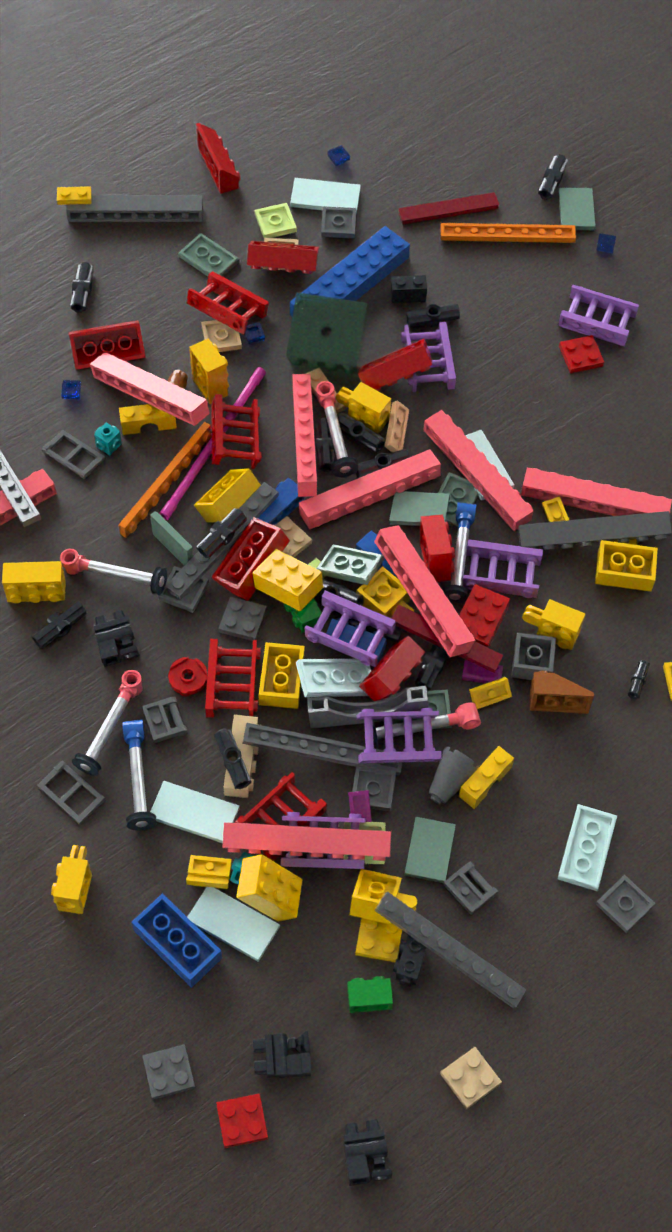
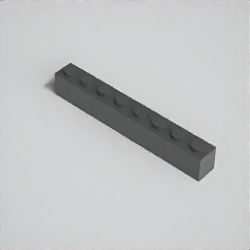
(138, 209)
(593, 530)

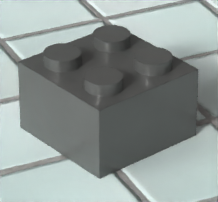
(532, 655)

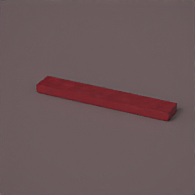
(448, 208)
(418, 626)

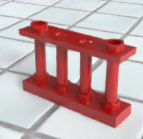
(232, 292)
(219, 437)
(216, 669)
(286, 783)

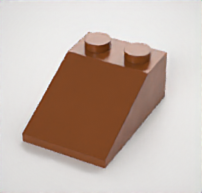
(556, 694)

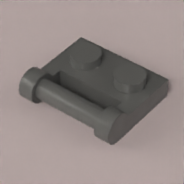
(158, 721)
(466, 892)

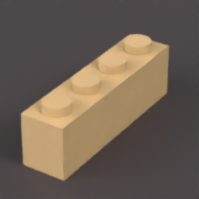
(247, 753)

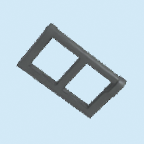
(66, 461)
(61, 801)

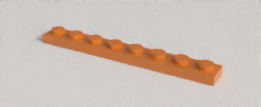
(507, 232)
(163, 482)

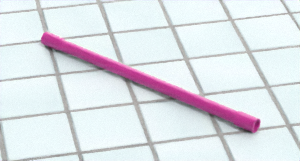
(171, 504)

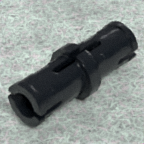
(638, 679)

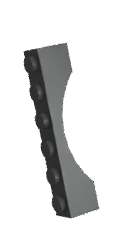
(331, 712)

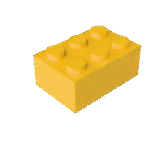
(209, 369)
(227, 494)
(626, 565)
(288, 579)
(34, 581)
(279, 677)
(269, 888)

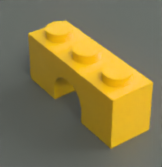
(135, 417)
(479, 783)

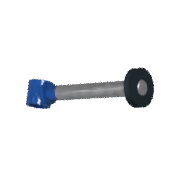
(465, 518)
(134, 736)

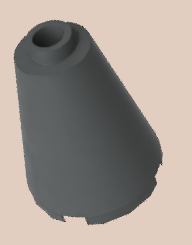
(450, 775)

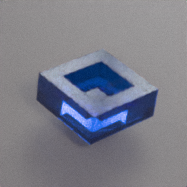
(338, 155)
(606, 243)
(254, 333)
(71, 389)

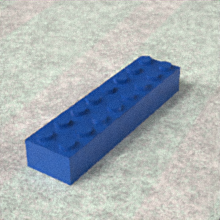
(361, 268)

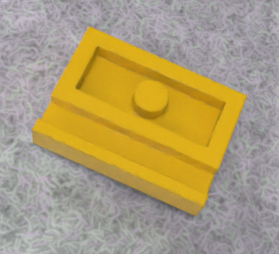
(209, 872)

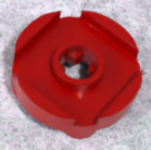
(187, 686)

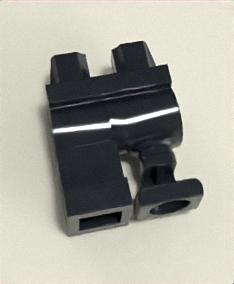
(115, 632)
(278, 1061)
(362, 1147)

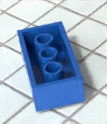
(177, 940)

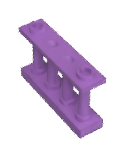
(598, 329)
(443, 348)
(503, 552)
(350, 610)
(390, 754)
(294, 861)

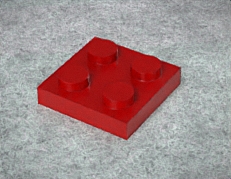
(581, 354)
(242, 1120)

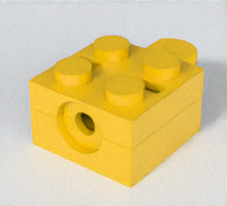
(366, 406)
(384, 593)
(557, 622)
(72, 882)
(370, 890)

